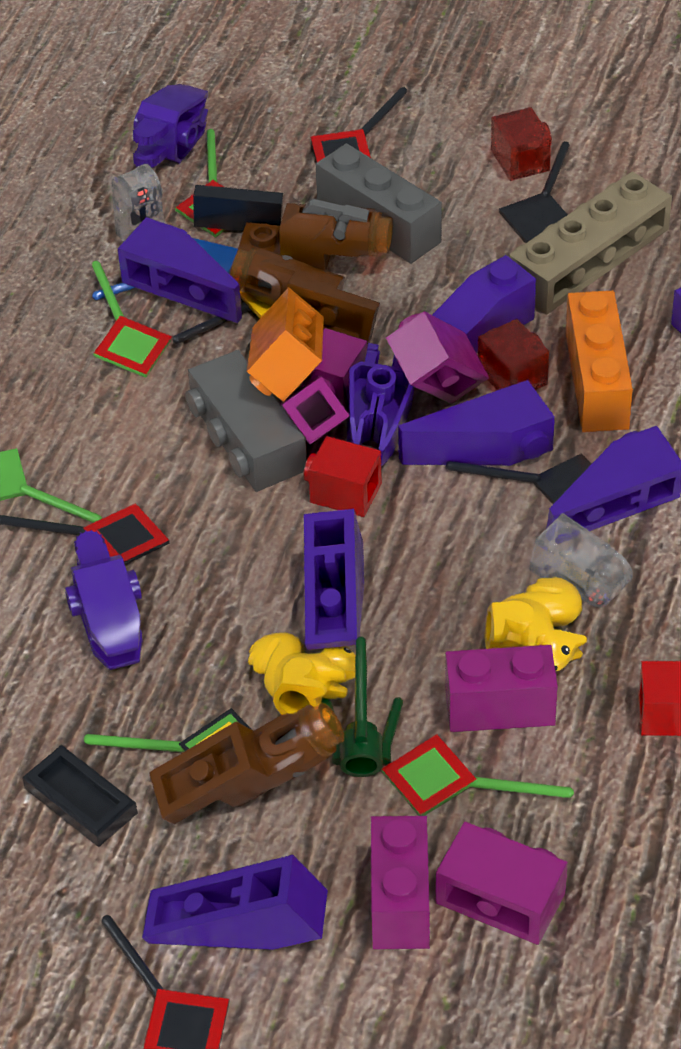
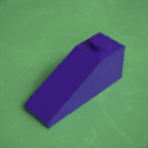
(177, 268)
(490, 299)
(482, 431)
(623, 481)
(333, 579)
(244, 907)

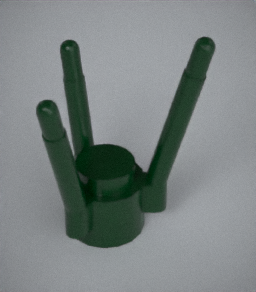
(363, 747)

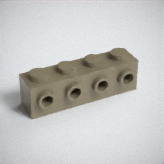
(594, 239)

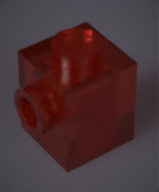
(521, 143)
(513, 356)

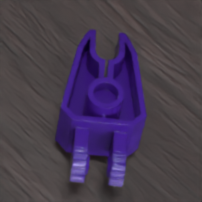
(169, 124)
(377, 398)
(106, 602)

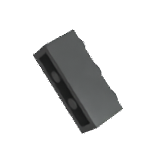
(359, 181)
(246, 422)

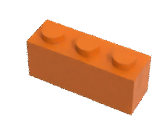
(285, 346)
(598, 361)

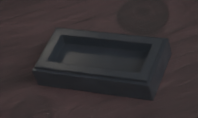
(233, 207)
(80, 795)

